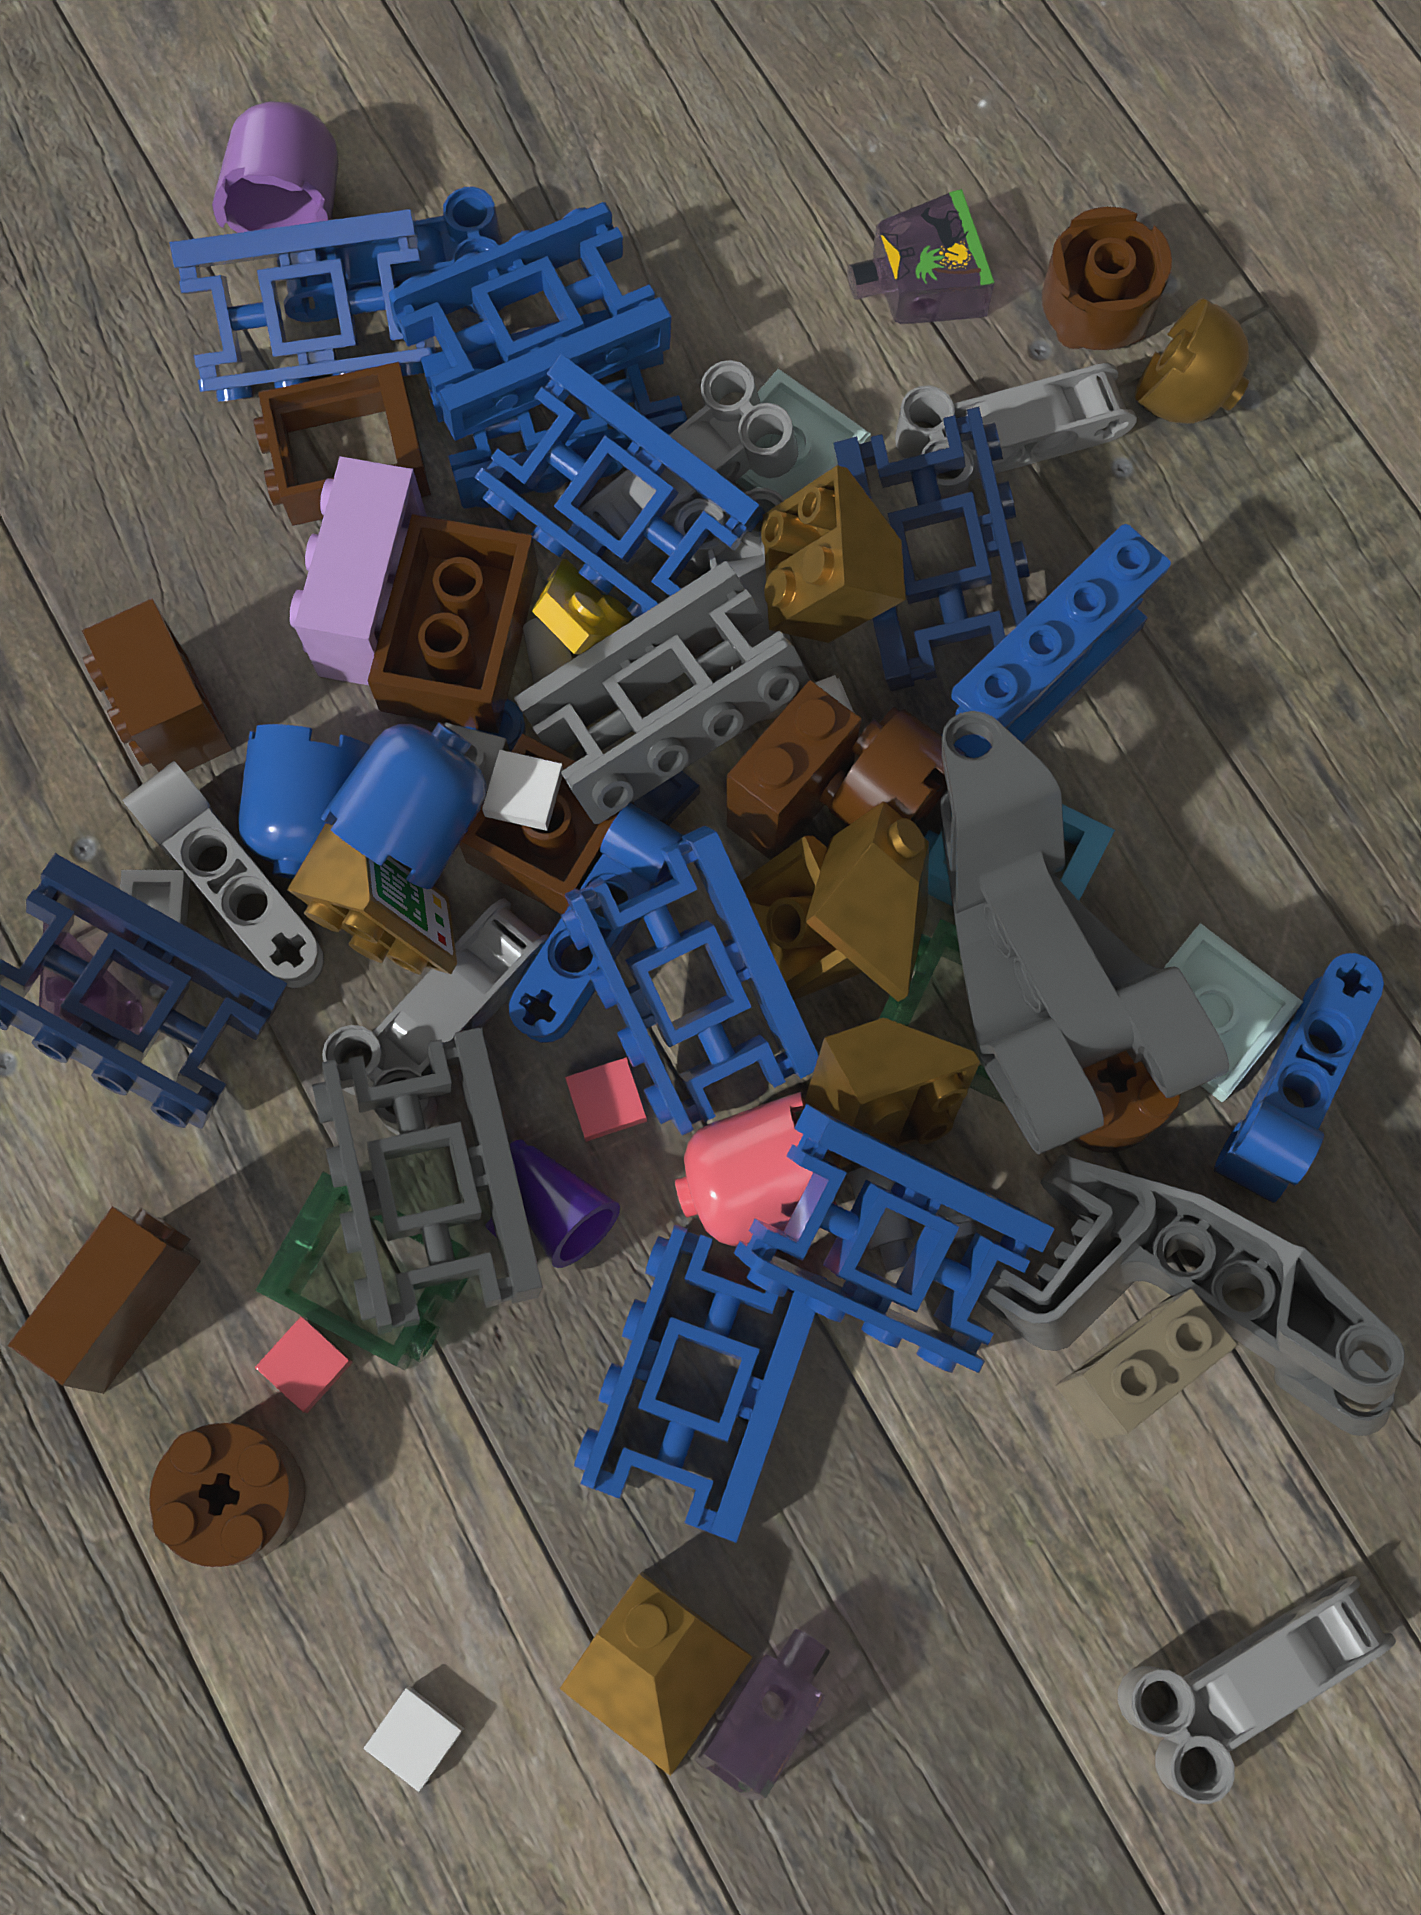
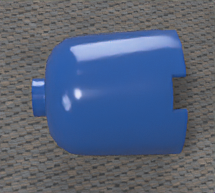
(288, 789)
(410, 800)

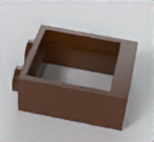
(324, 403)

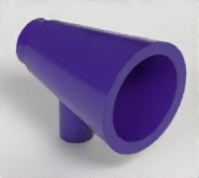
(560, 1206)

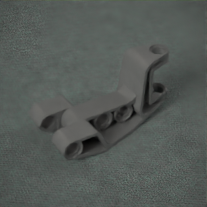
(1038, 967)
(1306, 1315)

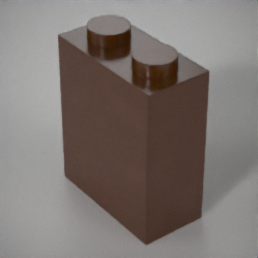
(784, 773)
(106, 1300)

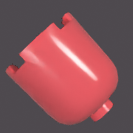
(742, 1171)

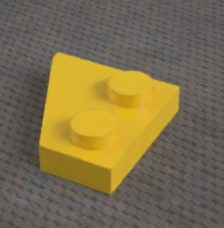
(578, 610)

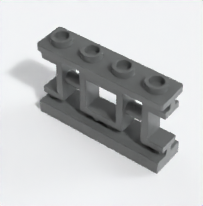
(643, 660)
(477, 1169)

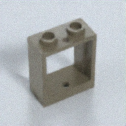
(1137, 1368)

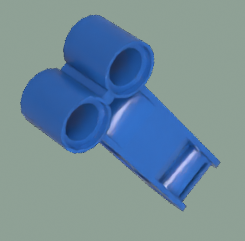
(440, 243)
(628, 863)
(1276, 1137)

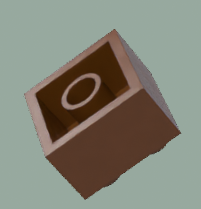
(153, 690)
(534, 859)

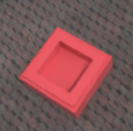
(606, 1099)
(303, 1364)

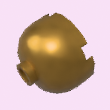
(1198, 367)

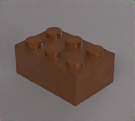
(454, 623)

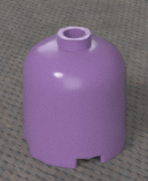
(276, 170)

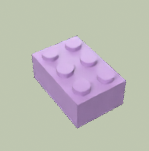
(353, 565)

